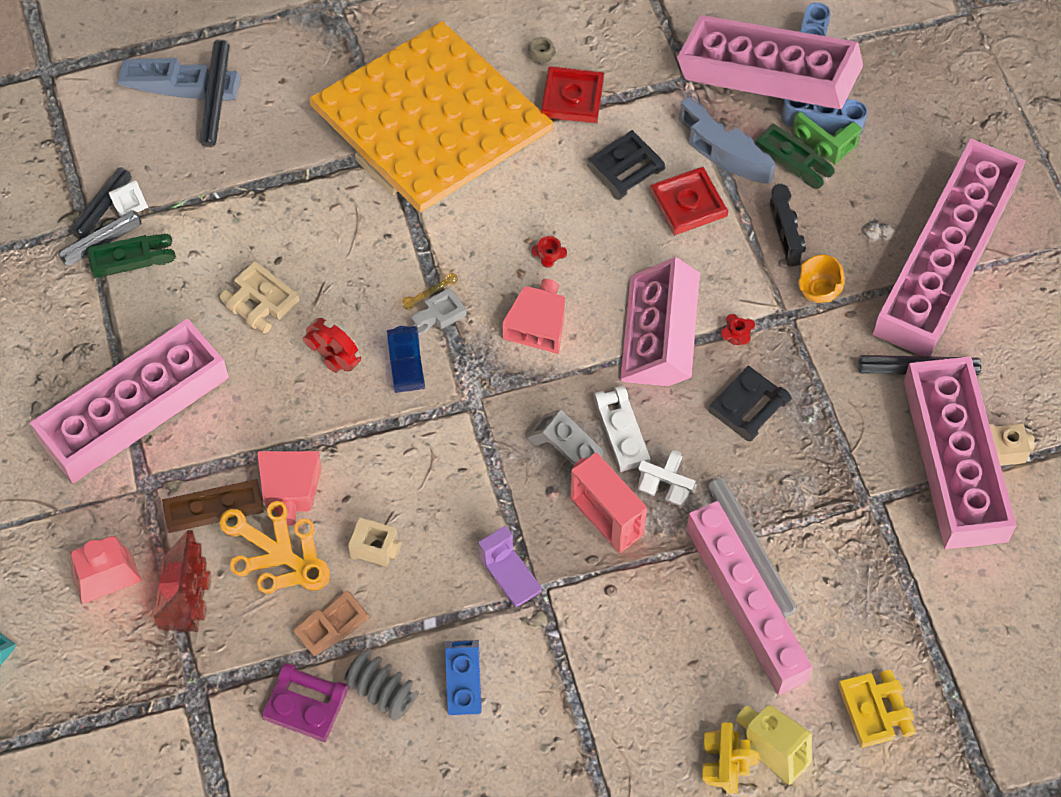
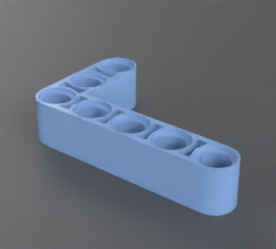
(829, 119)

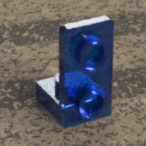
(405, 359)

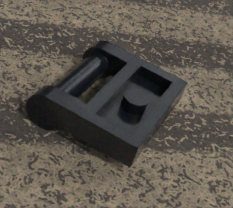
(620, 157)
(742, 397)

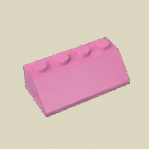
(661, 324)

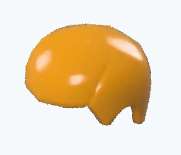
(821, 278)

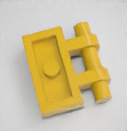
(867, 709)

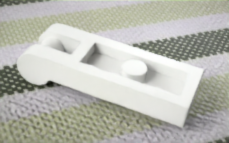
(621, 429)

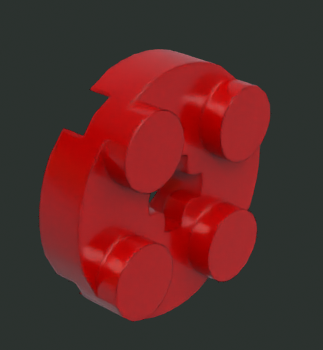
(332, 345)

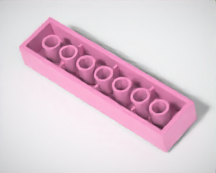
(949, 249)

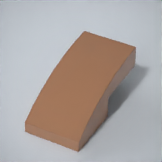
(332, 625)

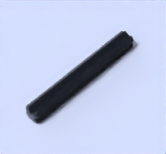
(214, 93)
(899, 364)

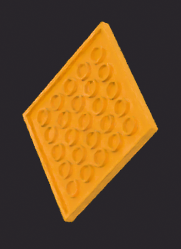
(431, 115)

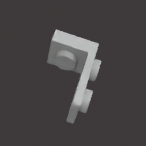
(564, 436)

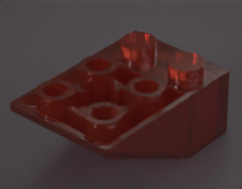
(182, 586)

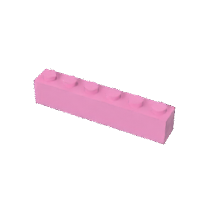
(748, 598)

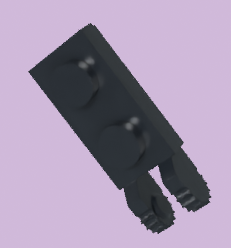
(786, 225)

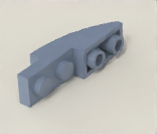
(728, 150)

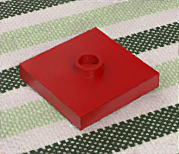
(572, 94)
(688, 200)

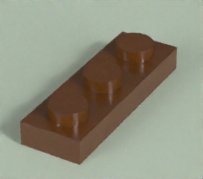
(208, 505)

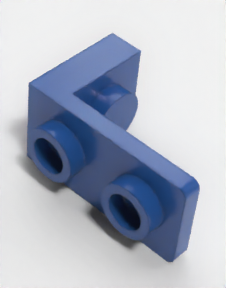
(463, 677)

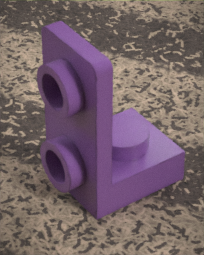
(507, 568)

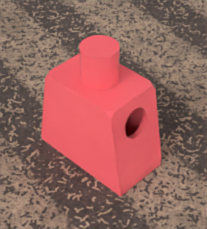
(537, 317)
(290, 479)
(102, 568)

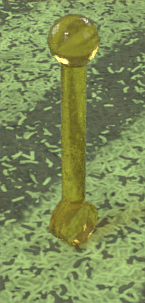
(409, 302)

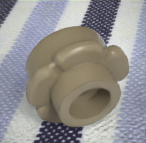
(541, 50)

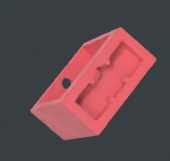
(607, 502)

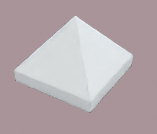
(128, 198)

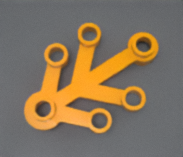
(279, 552)

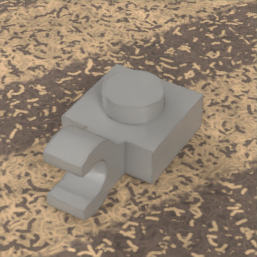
(439, 309)

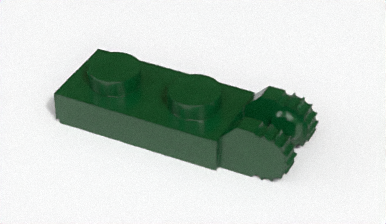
(794, 155)
(130, 254)

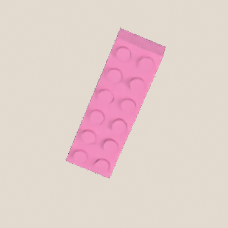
(771, 61)
(129, 400)
(959, 453)

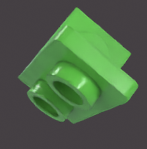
(828, 147)

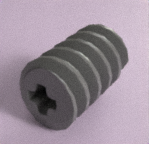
(379, 686)

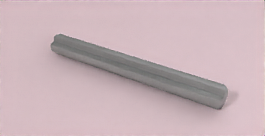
(723, 494)

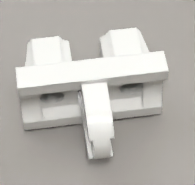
(680, 485)

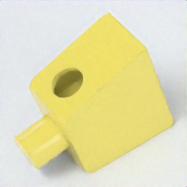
(778, 740)

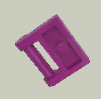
(301, 712)

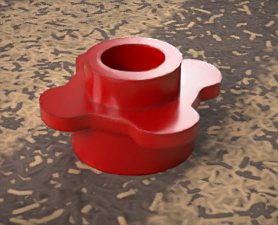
(546, 244)
(734, 336)

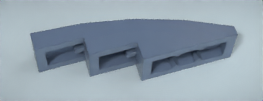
(170, 78)

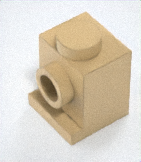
(1012, 443)
(370, 534)

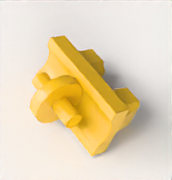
(734, 758)

